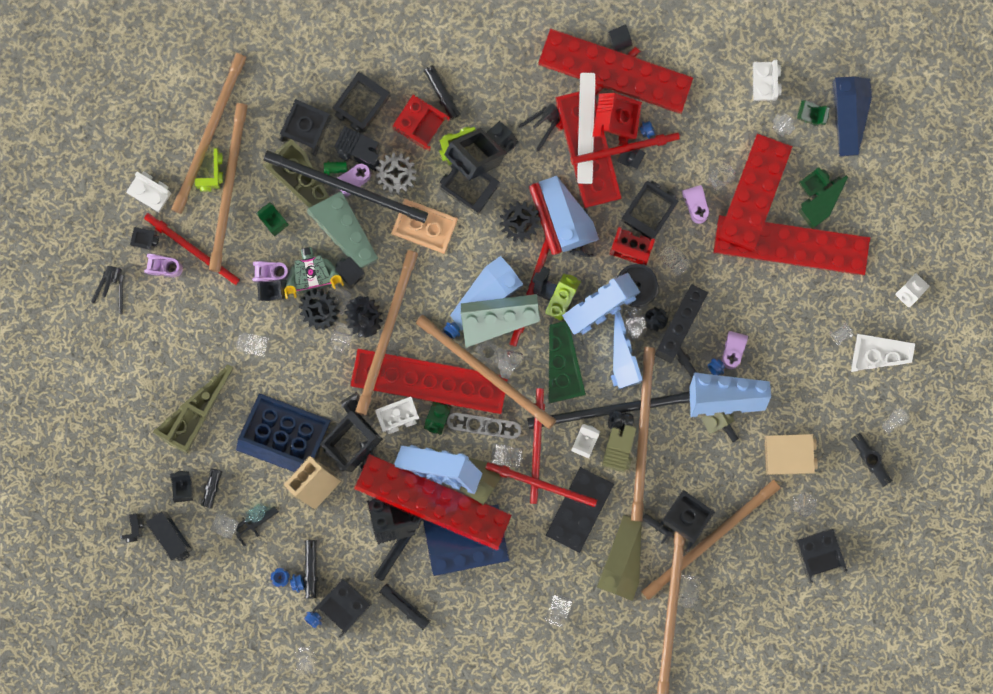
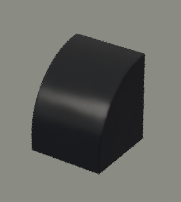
(620, 38)

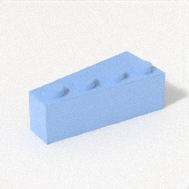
(598, 305)
(727, 394)
(440, 467)

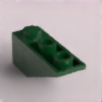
(821, 207)

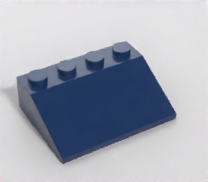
(281, 433)
(455, 552)

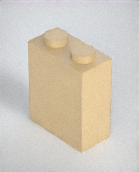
(790, 454)
(312, 483)

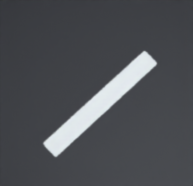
(586, 126)

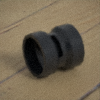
(619, 420)

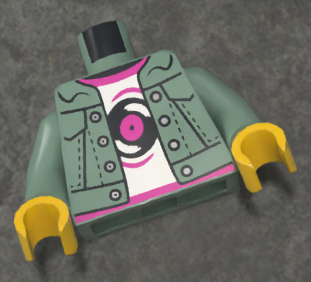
(311, 274)

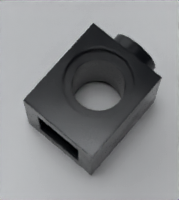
(349, 271)

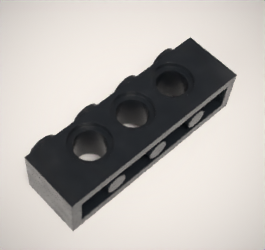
(681, 323)

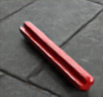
(546, 220)

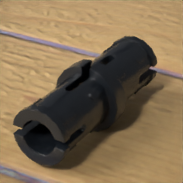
(211, 488)

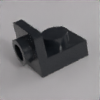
(631, 159)

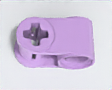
(351, 177)
(696, 201)
(159, 266)
(267, 271)
(734, 346)

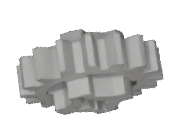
(405, 172)

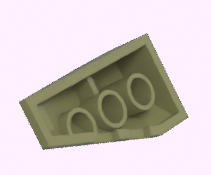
(304, 188)
(486, 484)
(622, 565)

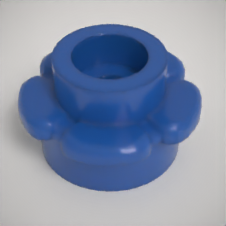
(647, 129)
(451, 330)
(716, 367)
(280, 582)
(297, 583)
(313, 619)

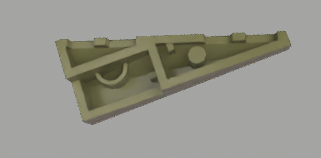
(184, 425)

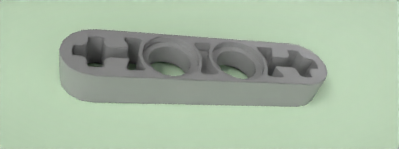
(484, 422)

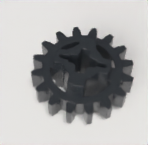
(518, 209)
(319, 309)
(363, 316)

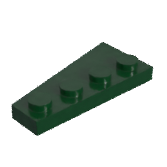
(564, 370)

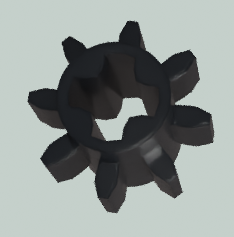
(656, 319)

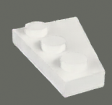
(880, 352)

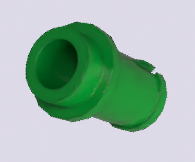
(335, 167)

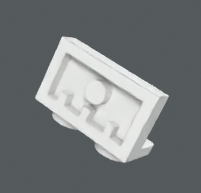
(766, 81)
(148, 191)
(397, 414)

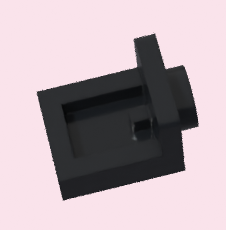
(503, 136)
(144, 238)
(542, 286)
(271, 290)
(181, 486)
(137, 525)

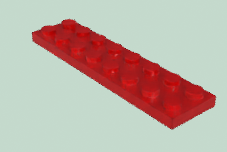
(616, 71)
(802, 248)
(430, 382)
(433, 502)

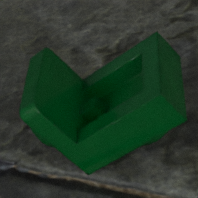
(813, 113)
(815, 181)
(272, 219)
(437, 418)

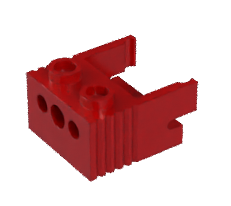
(617, 116)
(419, 122)
(628, 253)

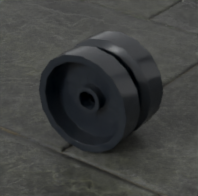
(648, 281)

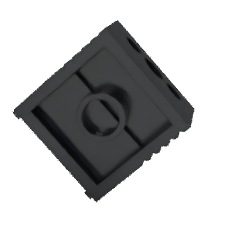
(306, 125)
(357, 148)
(687, 517)
(390, 522)
(820, 553)
(343, 605)

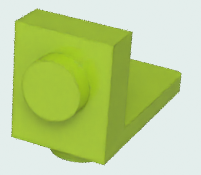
(445, 141)
(208, 184)
(562, 296)

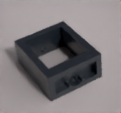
(355, 124)
(471, 167)
(482, 200)
(637, 225)
(339, 431)
(169, 536)

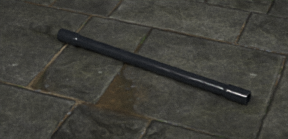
(280, 161)
(683, 397)

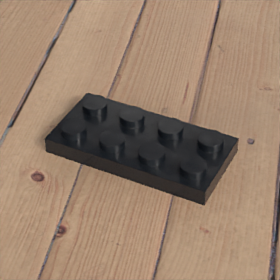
(575, 519)

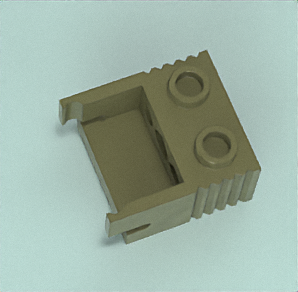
(619, 449)

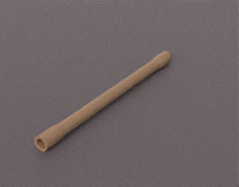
(239, 120)
(182, 196)
(648, 363)
(365, 398)
(542, 416)
(764, 494)
(663, 683)

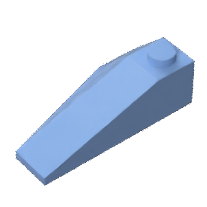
(568, 217)
(493, 283)
(624, 364)

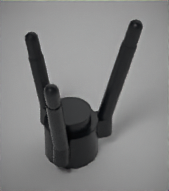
(548, 114)
(111, 276)

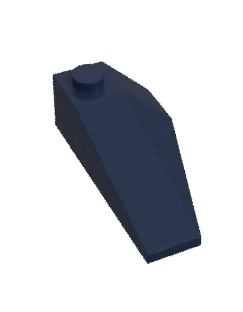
(852, 107)

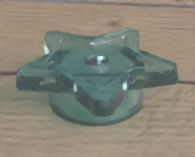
(256, 513)

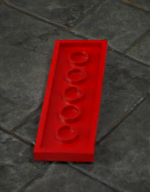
(604, 182)
(755, 192)

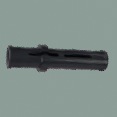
(445, 98)
(310, 569)
(403, 605)

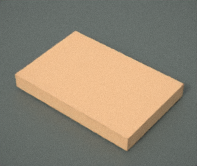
(432, 234)

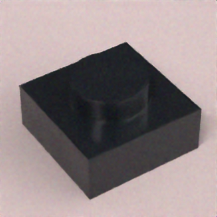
(351, 402)

